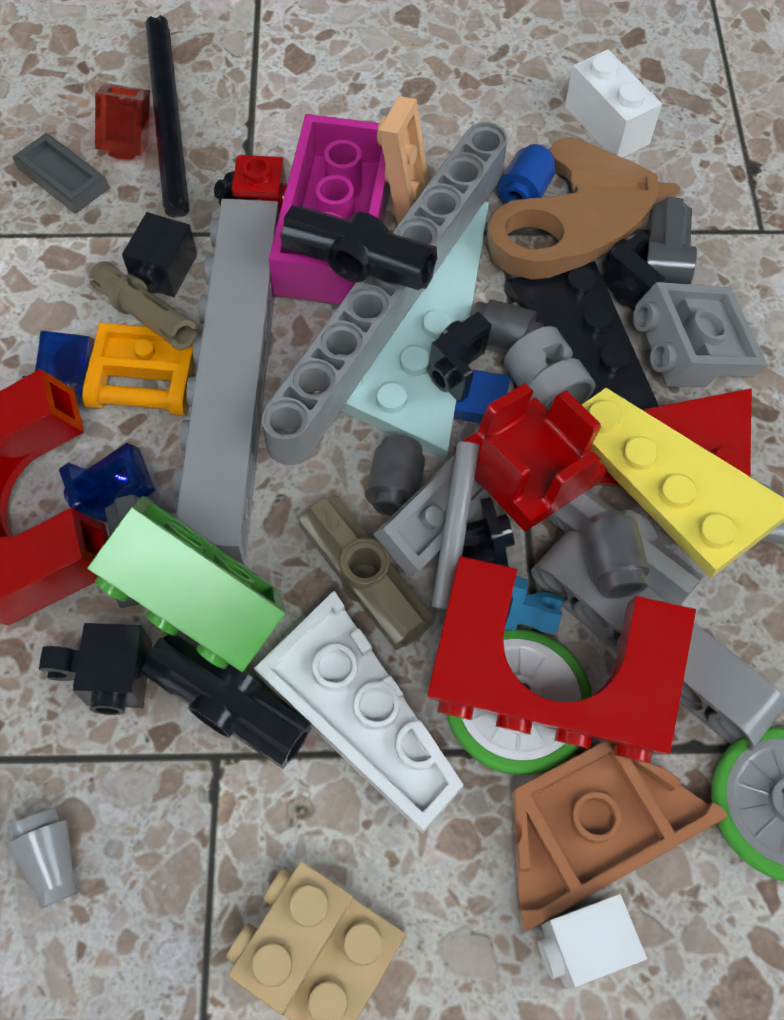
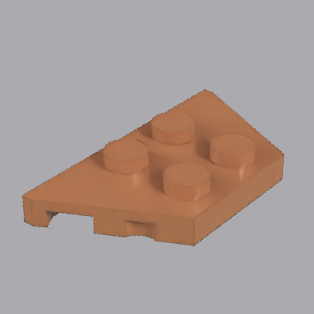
(595, 825)

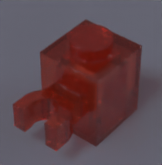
(122, 120)

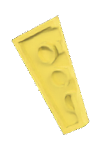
(686, 489)

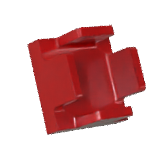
(536, 456)

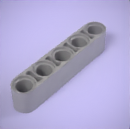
(716, 682)

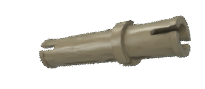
(130, 296)

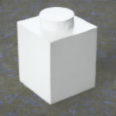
(590, 943)

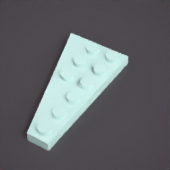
(398, 387)

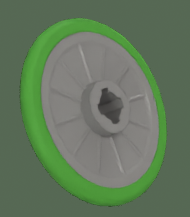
(751, 793)

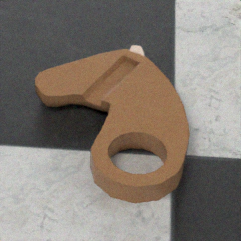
(606, 205)

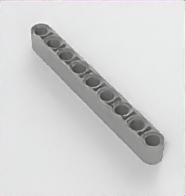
(435, 219)

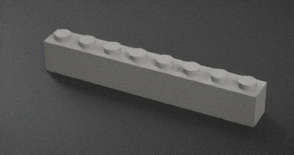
(230, 378)

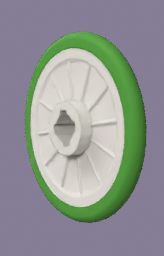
(545, 670)

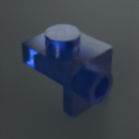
(65, 357)
(112, 477)

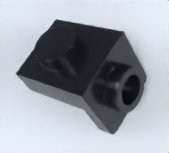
(628, 273)
(453, 353)
(488, 537)

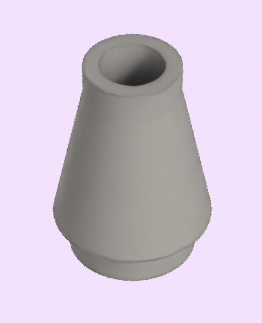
(44, 855)

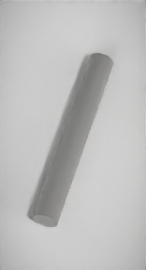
(455, 521)

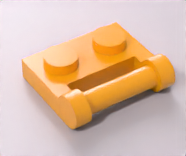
(140, 354)

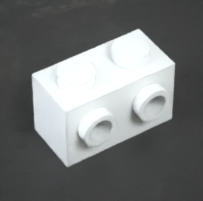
(612, 104)

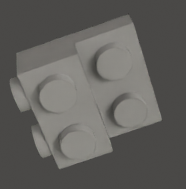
(697, 334)

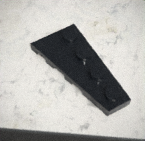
(590, 324)

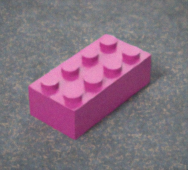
(337, 173)

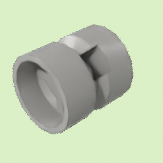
(547, 367)

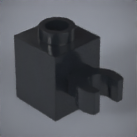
(104, 668)

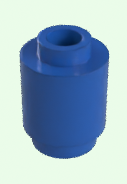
(527, 174)

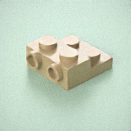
(314, 949)

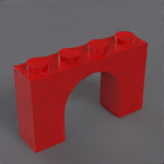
(54, 555)
(632, 708)

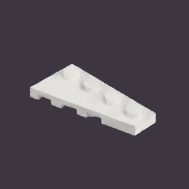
(342, 689)

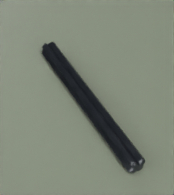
(166, 118)

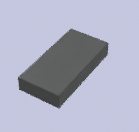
(61, 172)

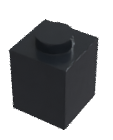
(160, 253)

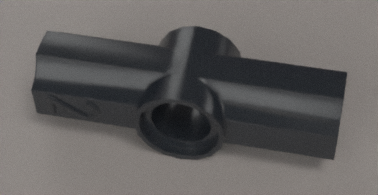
(359, 247)
(227, 700)

